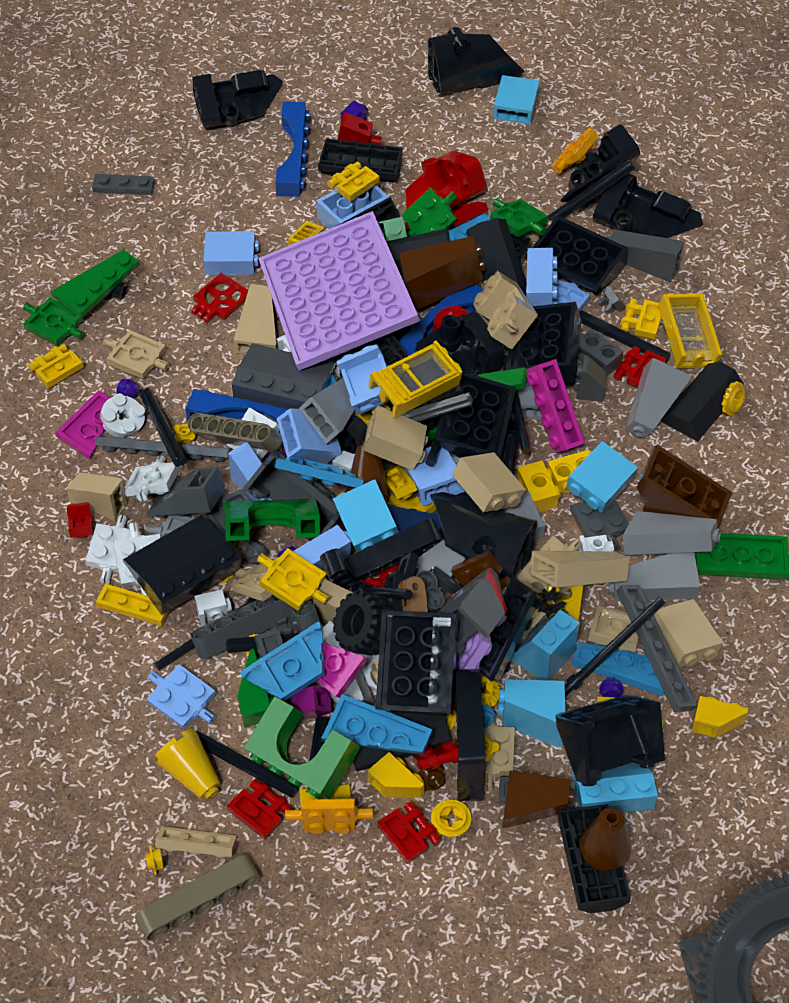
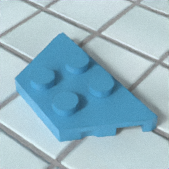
(329, 473)
(290, 665)

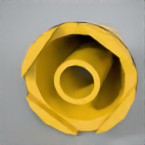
(189, 764)

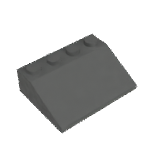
(273, 378)

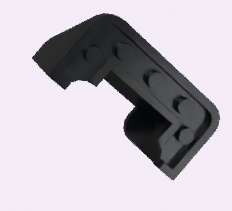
(611, 736)

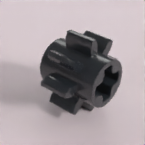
(552, 608)

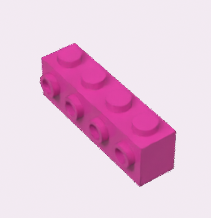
(555, 406)

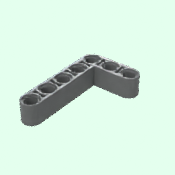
(248, 621)

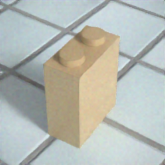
(396, 438)
(488, 482)
(688, 633)

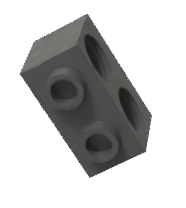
(600, 351)

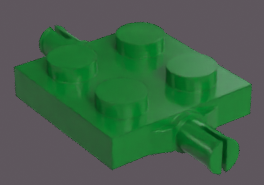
(430, 213)
(520, 216)
(52, 321)

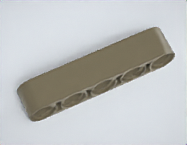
(235, 431)
(196, 896)

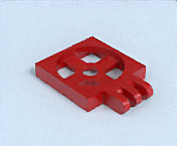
(209, 311)

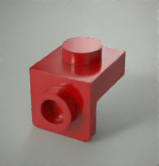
(79, 520)

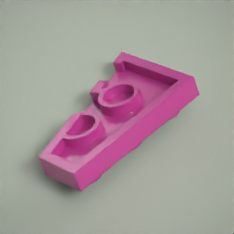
(84, 426)
(340, 669)

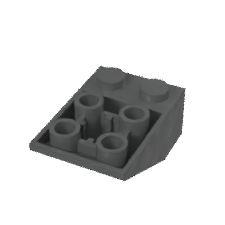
(191, 494)

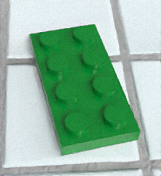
(746, 557)

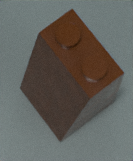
(441, 270)

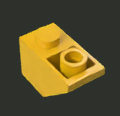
(717, 717)
(394, 780)

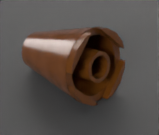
(369, 468)
(606, 841)

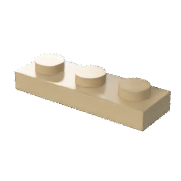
(196, 842)

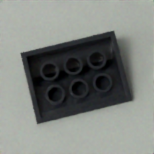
(583, 254)
(550, 337)
(480, 426)
(183, 563)
(521, 603)
(417, 662)

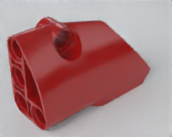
(446, 174)

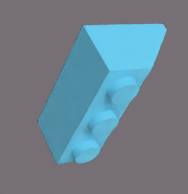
(622, 788)

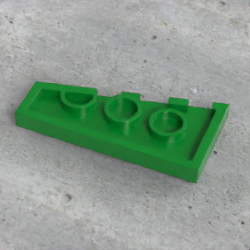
(91, 286)

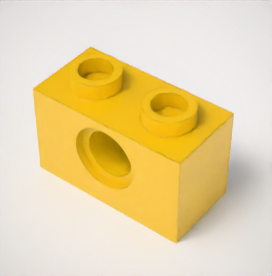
(539, 483)

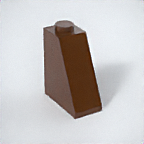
(534, 797)

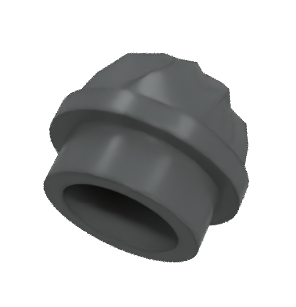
(252, 552)

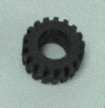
(360, 622)

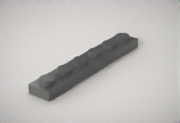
(153, 447)
(657, 651)

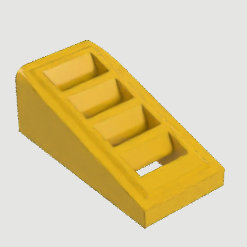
(299, 234)

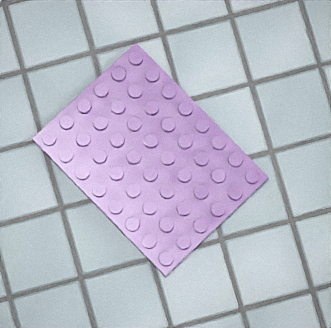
(337, 290)

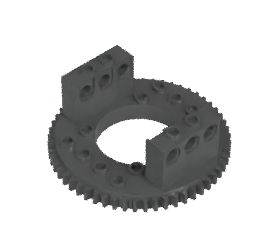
(722, 962)

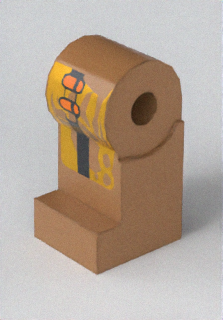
(418, 602)

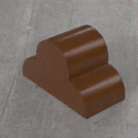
(680, 489)

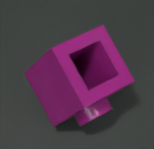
(312, 702)

